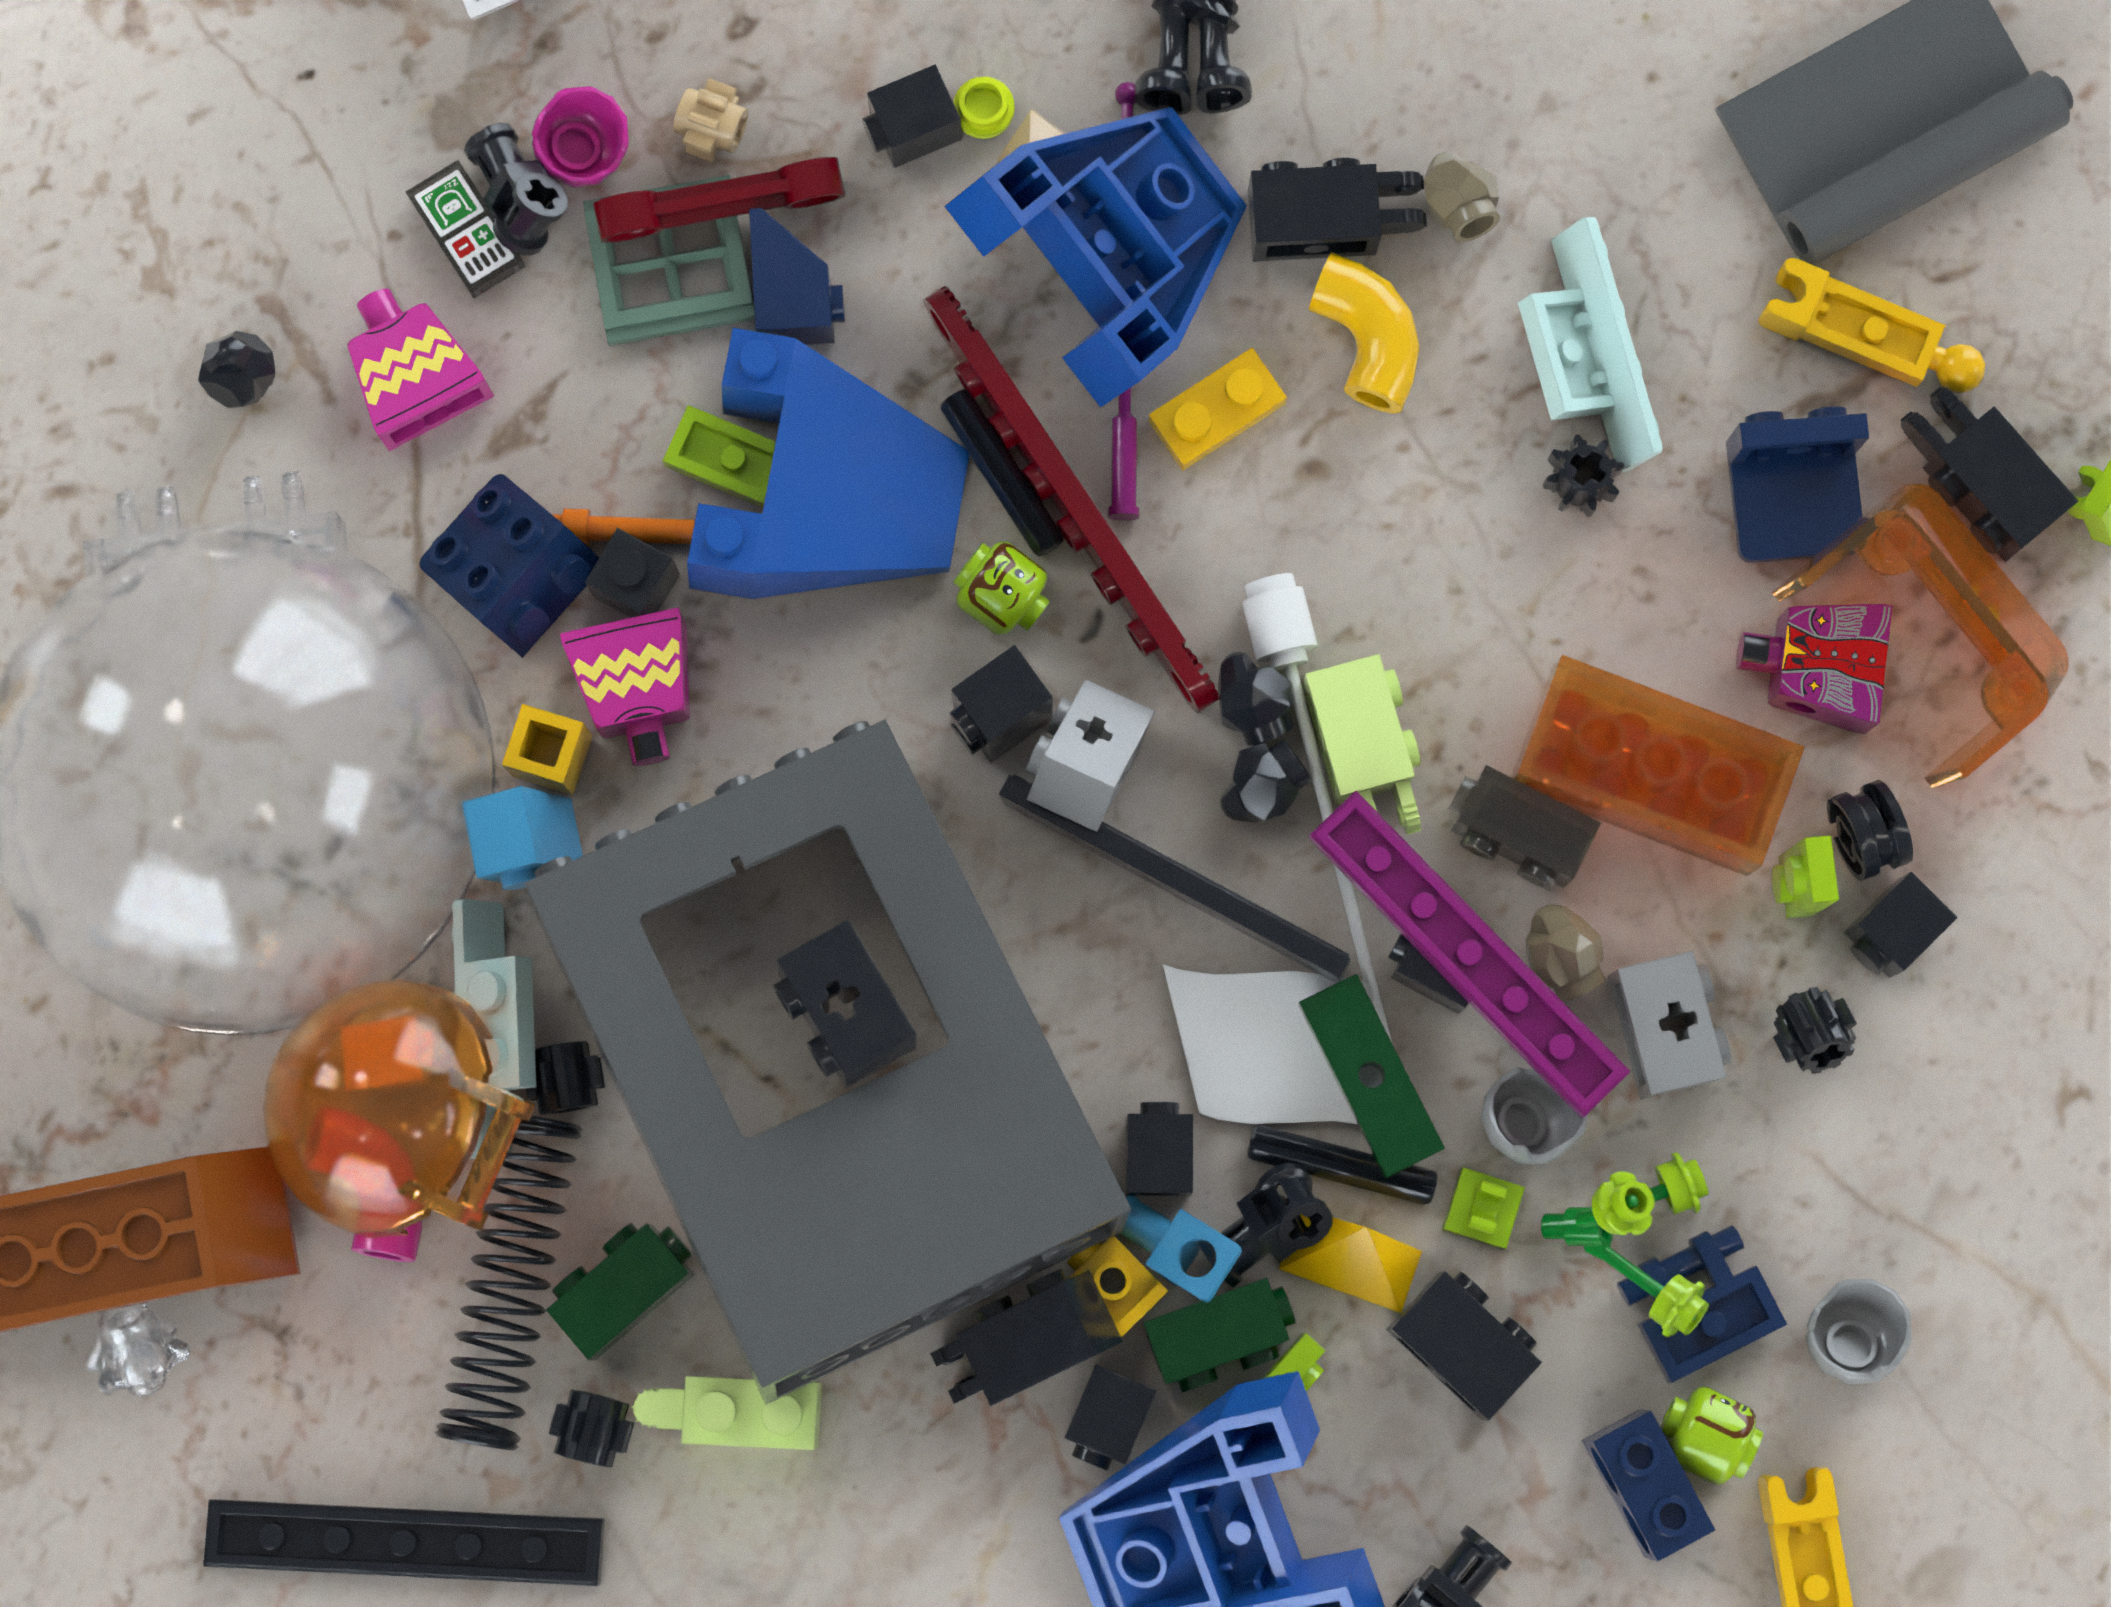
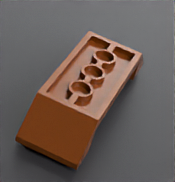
(143, 1236)

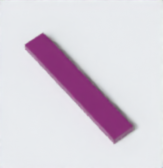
(1469, 954)

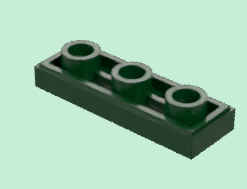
(1353, 1038)

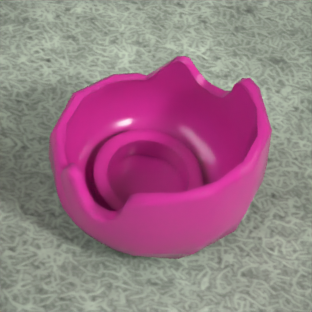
(580, 136)

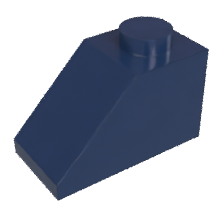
(791, 285)

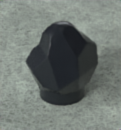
(237, 369)
(1254, 699)
(1264, 783)

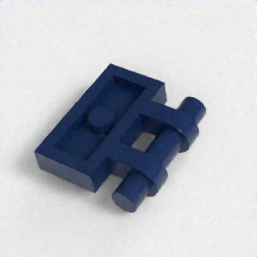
(1737, 1313)

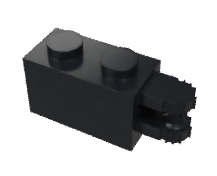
(1327, 209)
(1988, 474)
(1033, 1339)

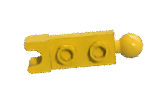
(1868, 329)
(1806, 1541)

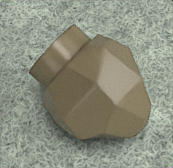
(1461, 196)
(1564, 952)

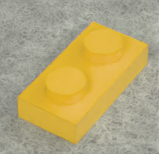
(1217, 409)

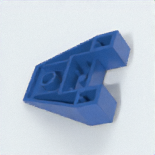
(1128, 223)
(850, 488)
(1204, 1519)

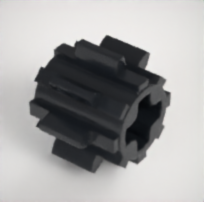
(1566, 466)
(1815, 1030)
(566, 1078)
(591, 1428)

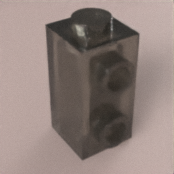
(1521, 826)

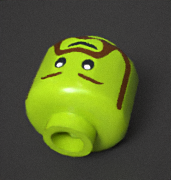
(1001, 588)
(1712, 1435)

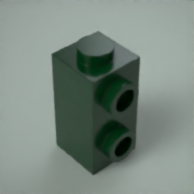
(622, 1289)
(1229, 1327)

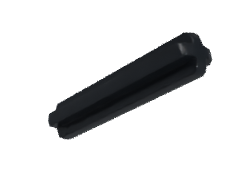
(1001, 472)
(1340, 1164)

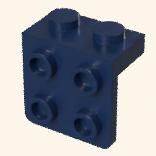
(1794, 482)
(510, 563)

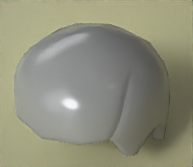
(1529, 1119)
(1859, 1331)

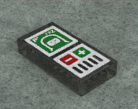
(464, 229)

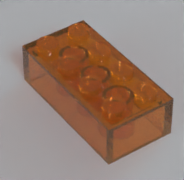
(1658, 765)

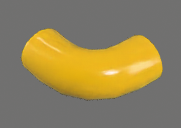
(1381, 327)

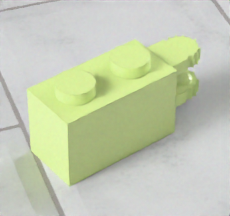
(1362, 734)
(733, 1413)

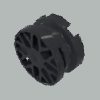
(1870, 830)

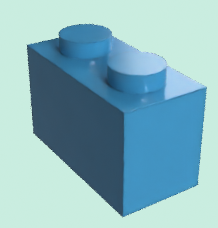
(518, 833)

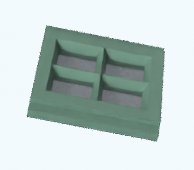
(672, 279)

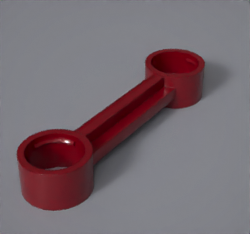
(649, 212)

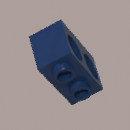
(1648, 1485)

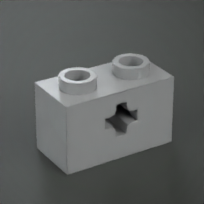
(1088, 755)
(1643, 999)

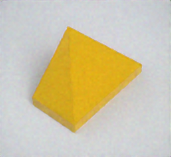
(1358, 1264)

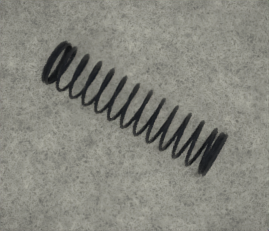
(494, 1435)

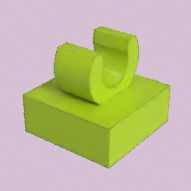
(2095, 507)
(1483, 1208)

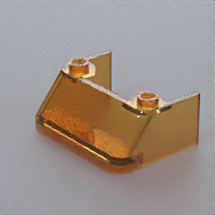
(1923, 534)

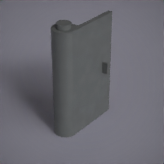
(1889, 121)

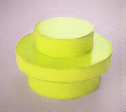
(984, 107)

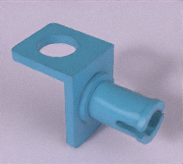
(1176, 1245)

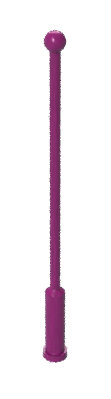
(1124, 424)

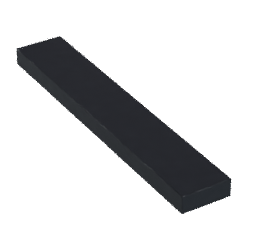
(1186, 885)
(404, 1542)

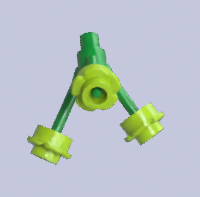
(1626, 1207)

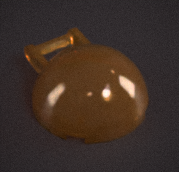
(385, 1106)

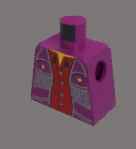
(1824, 662)

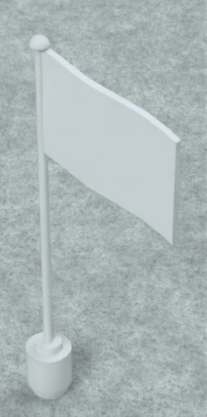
(1245, 1030)

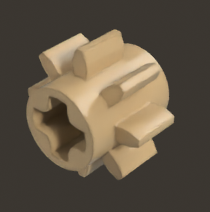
(710, 120)

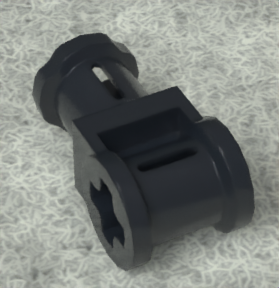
(520, 191)
(1274, 1222)
(1443, 1585)

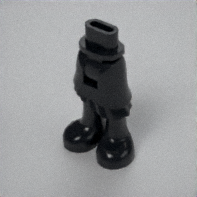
(1219, 84)

